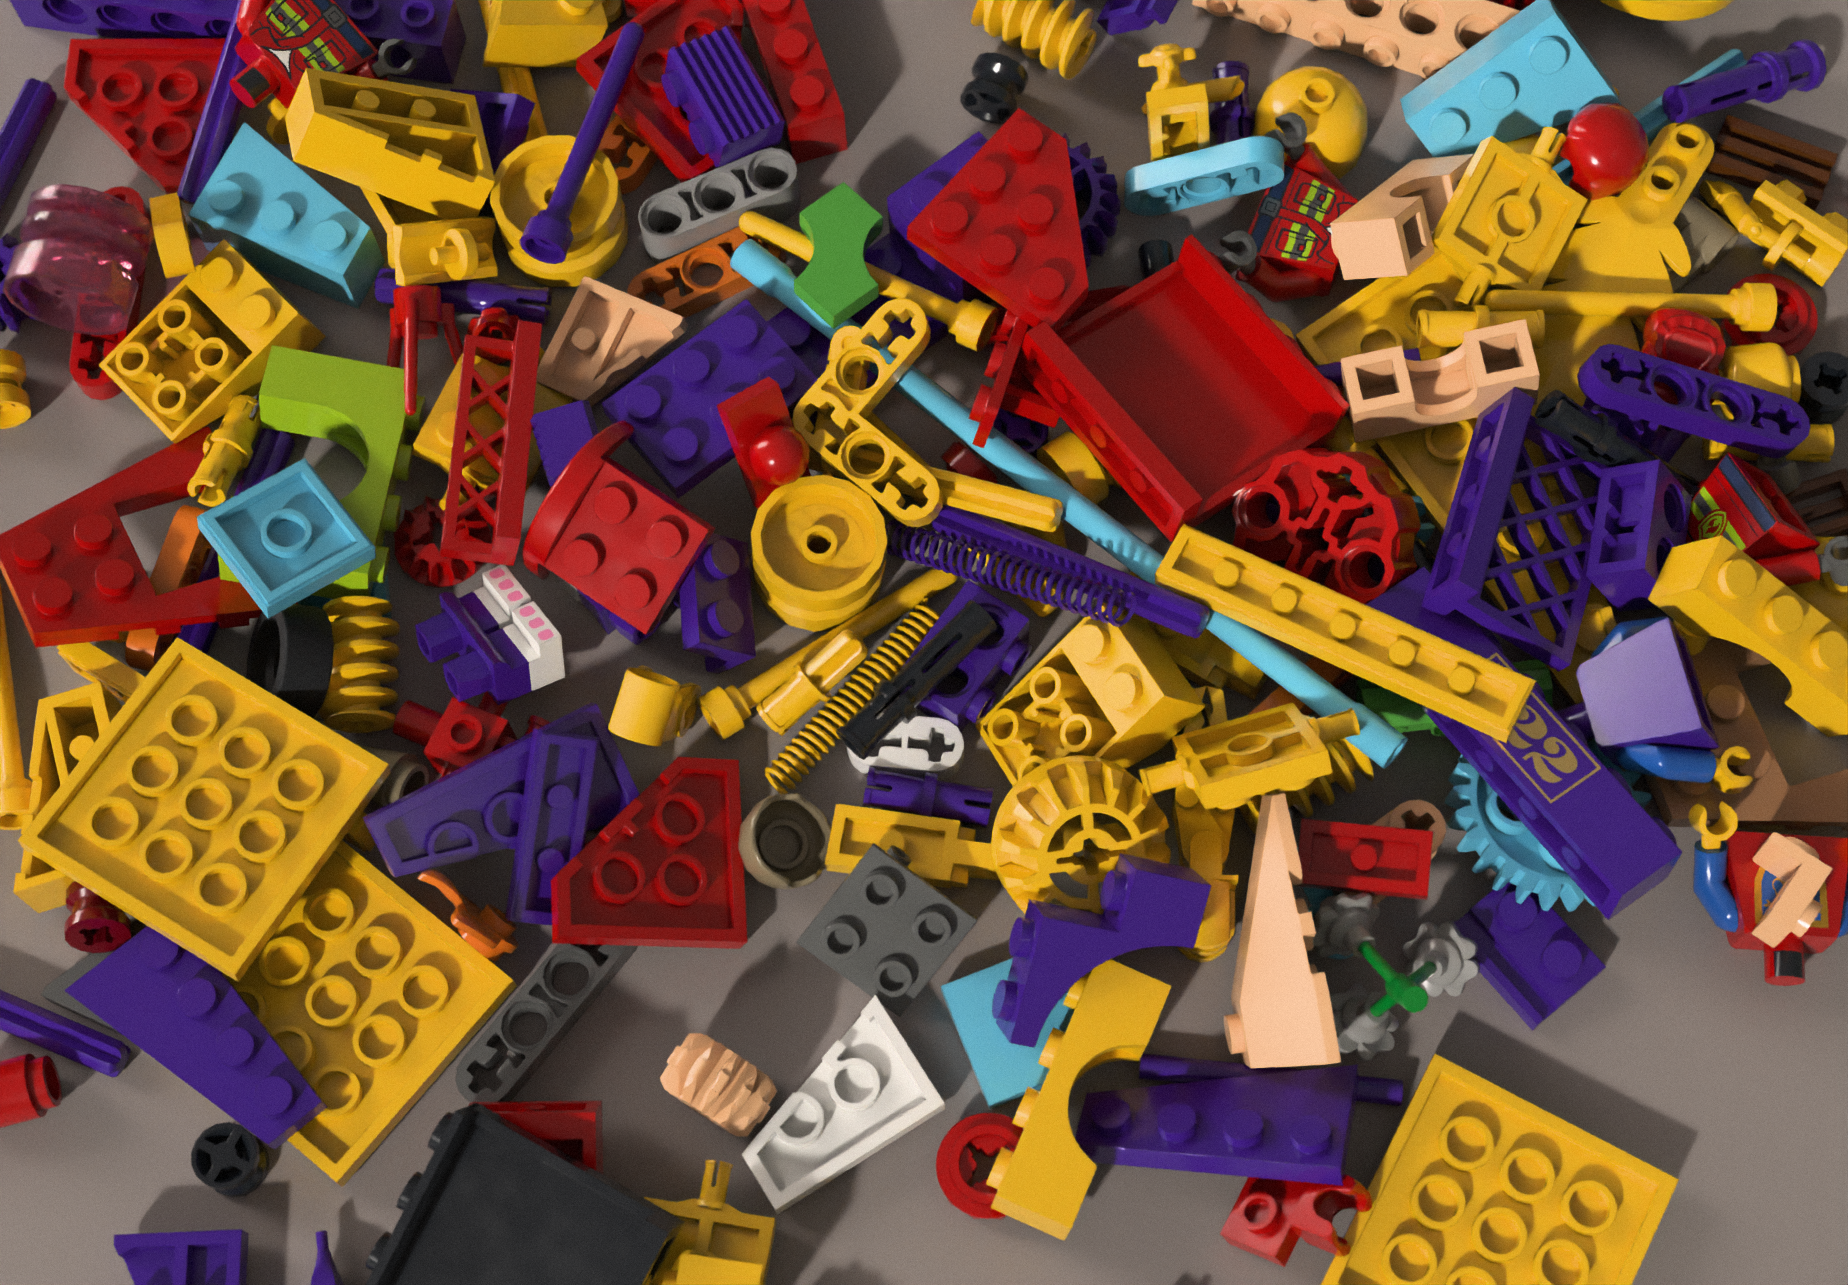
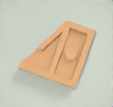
(604, 341)

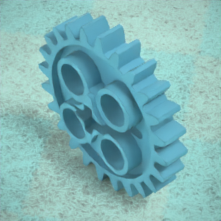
(1508, 844)

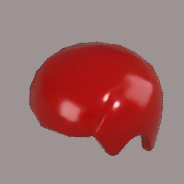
(1605, 150)

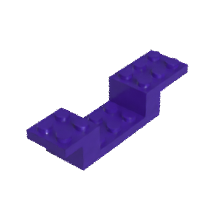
(677, 397)

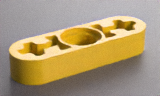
(172, 235)

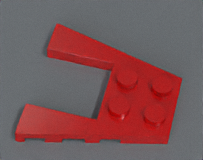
(82, 576)

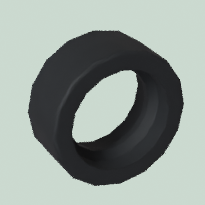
(293, 656)

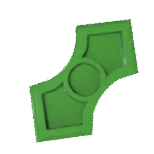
(840, 232)

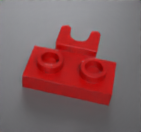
(1278, 1212)

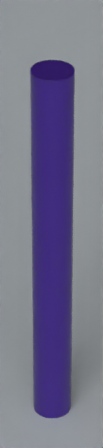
(1185, 1069)

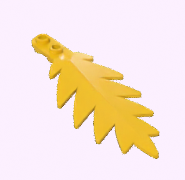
(1622, 253)

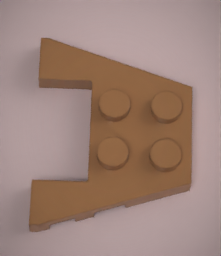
(1768, 797)

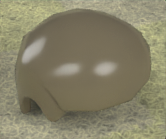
(784, 841)

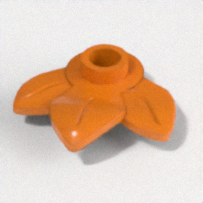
(483, 929)

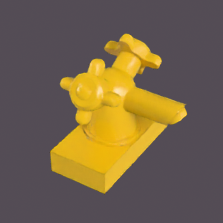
(1177, 108)

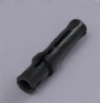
(1597, 437)
(864, 731)

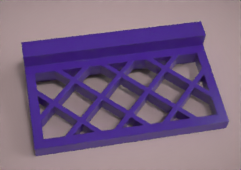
(1469, 541)

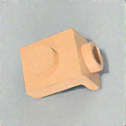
(1803, 876)

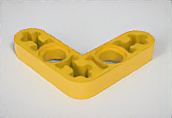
(854, 406)

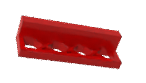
(515, 447)

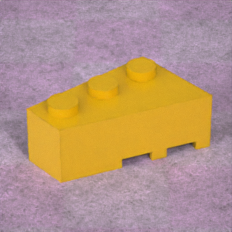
(542, 32)

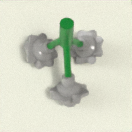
(1438, 962)

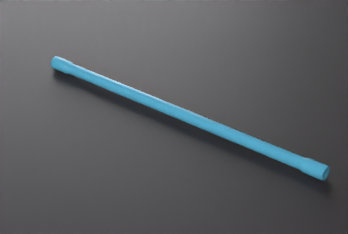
(1376, 737)

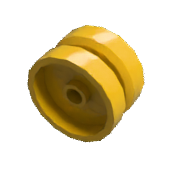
(597, 219)
(818, 552)

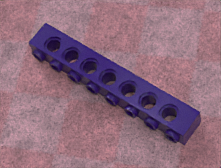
(429, 27)

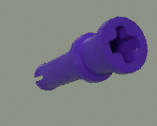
(1763, 78)

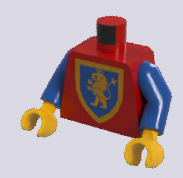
(1740, 891)

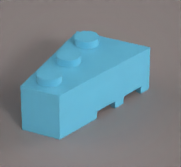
(1508, 85)
(286, 222)

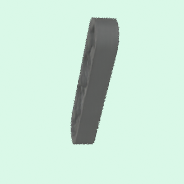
(537, 996)

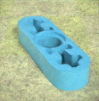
(1204, 176)

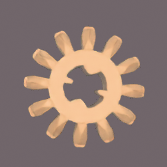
(718, 1084)

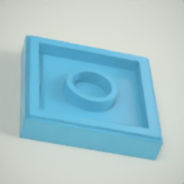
(286, 537)
(1000, 1067)

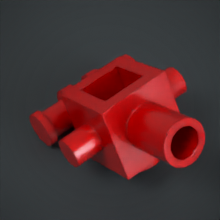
(460, 732)

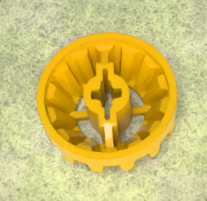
(1051, 816)

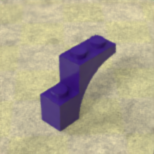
(1057, 945)

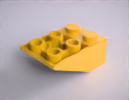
(207, 343)
(1092, 695)

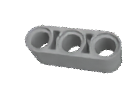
(732, 184)

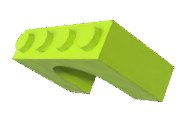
(364, 412)

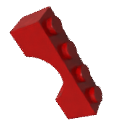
(797, 77)

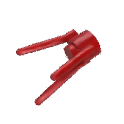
(416, 317)

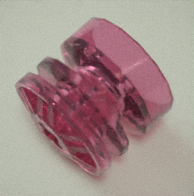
(78, 259)

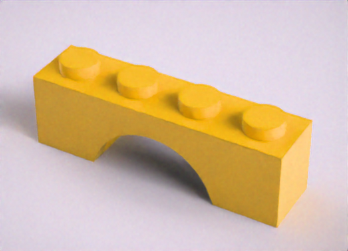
(1731, 597)
(1048, 1170)

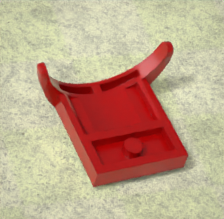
(614, 534)

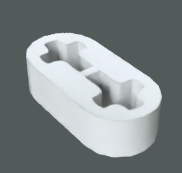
(916, 761)

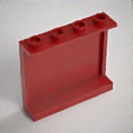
(1183, 389)

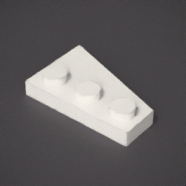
(846, 1111)

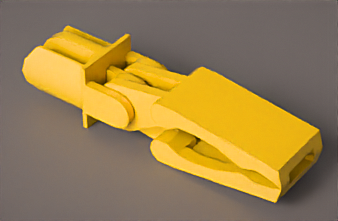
(1204, 847)

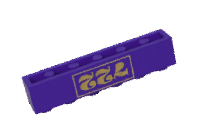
(1550, 775)

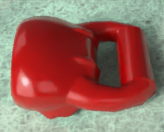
(1683, 339)

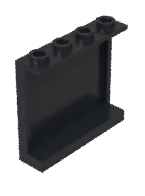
(517, 1213)

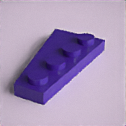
(481, 803)
(201, 1032)
(1236, 1126)

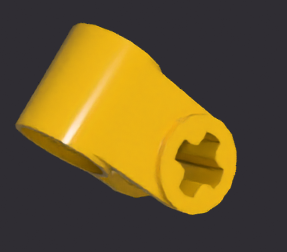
(653, 707)

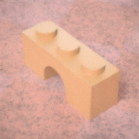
(1394, 223)
(1406, 395)

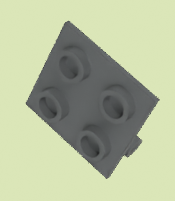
(887, 928)

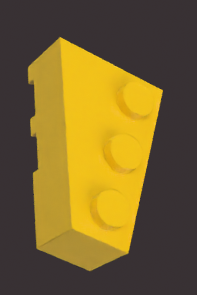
(393, 140)
(62, 735)

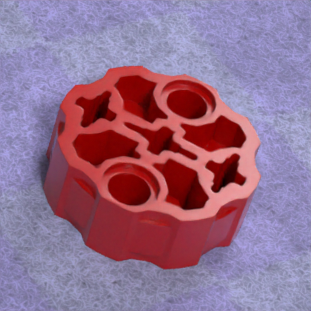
(1317, 497)

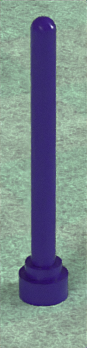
(549, 233)

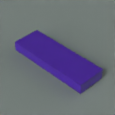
(551, 819)

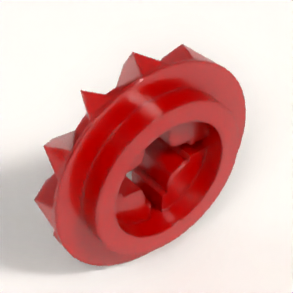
(1795, 324)
(423, 561)
(956, 1164)

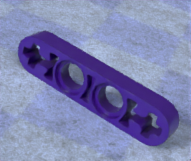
(1693, 391)

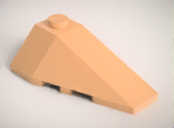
(1276, 995)

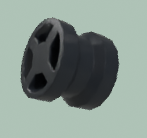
(994, 87)
(1822, 403)
(219, 1150)

